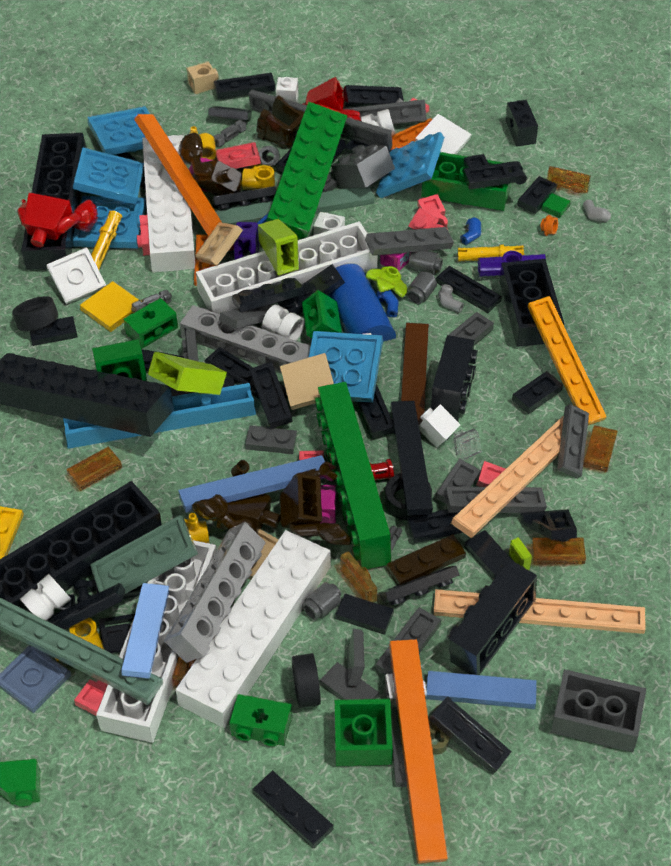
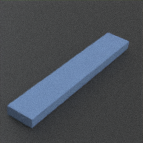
(249, 483)

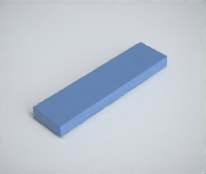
(481, 689)

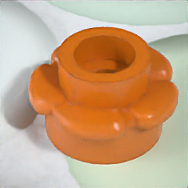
(549, 225)

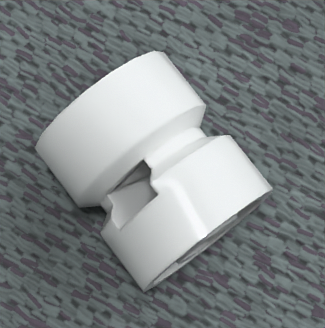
(382, 120)
(283, 323)
(45, 598)

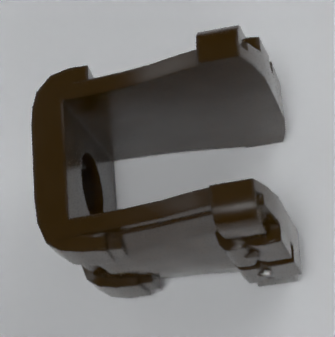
(281, 125)

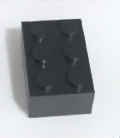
(453, 376)

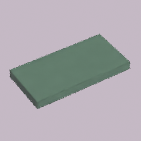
(145, 557)

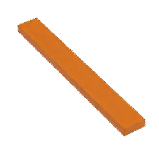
(179, 172)
(417, 752)

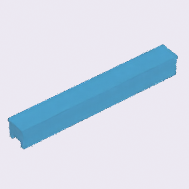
(188, 411)

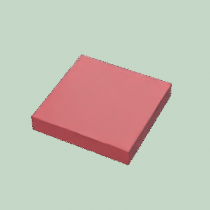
(239, 155)

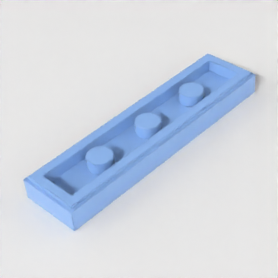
(145, 631)

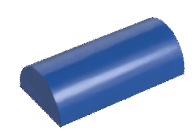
(359, 305)

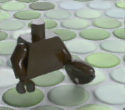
(209, 175)
(303, 509)
(252, 510)

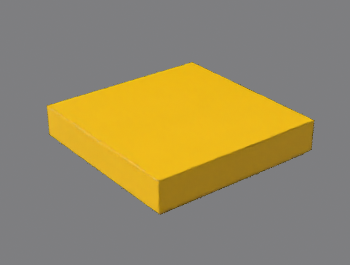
(109, 306)

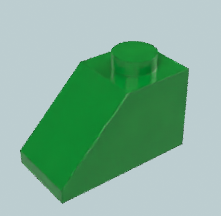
(20, 782)

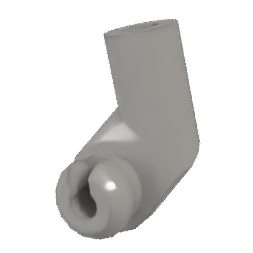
(596, 213)
(447, 300)

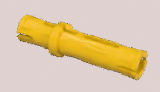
(106, 235)
(474, 253)

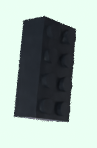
(520, 285)
(492, 618)

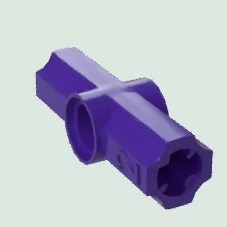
(492, 265)

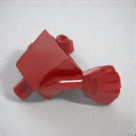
(331, 96)
(52, 216)

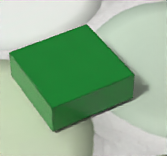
(555, 205)

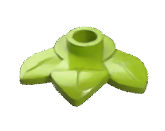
(388, 279)

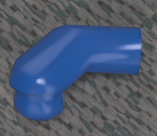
(474, 231)
(391, 300)

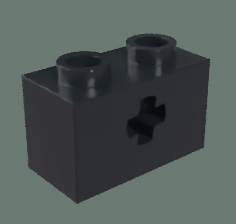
(521, 123)

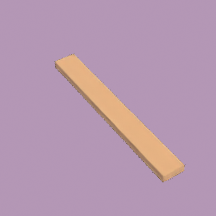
(510, 482)
(554, 612)

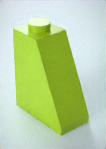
(279, 245)
(187, 374)

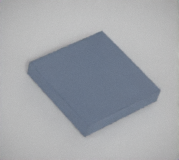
(33, 678)

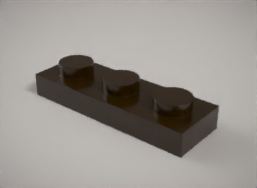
(426, 560)

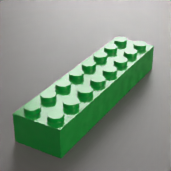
(307, 169)
(355, 479)

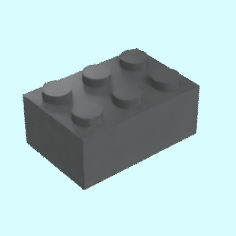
(599, 710)

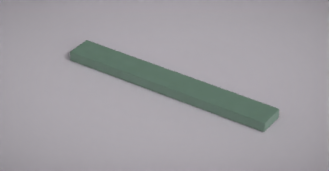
(329, 201)
(75, 652)

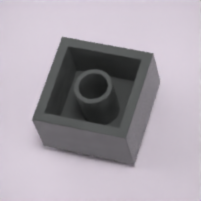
(362, 166)

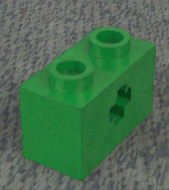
(321, 314)
(151, 322)
(251, 710)

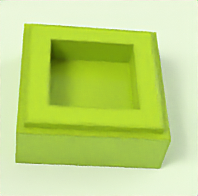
(519, 553)

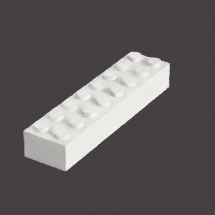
(167, 215)
(315, 254)
(254, 628)
(125, 714)

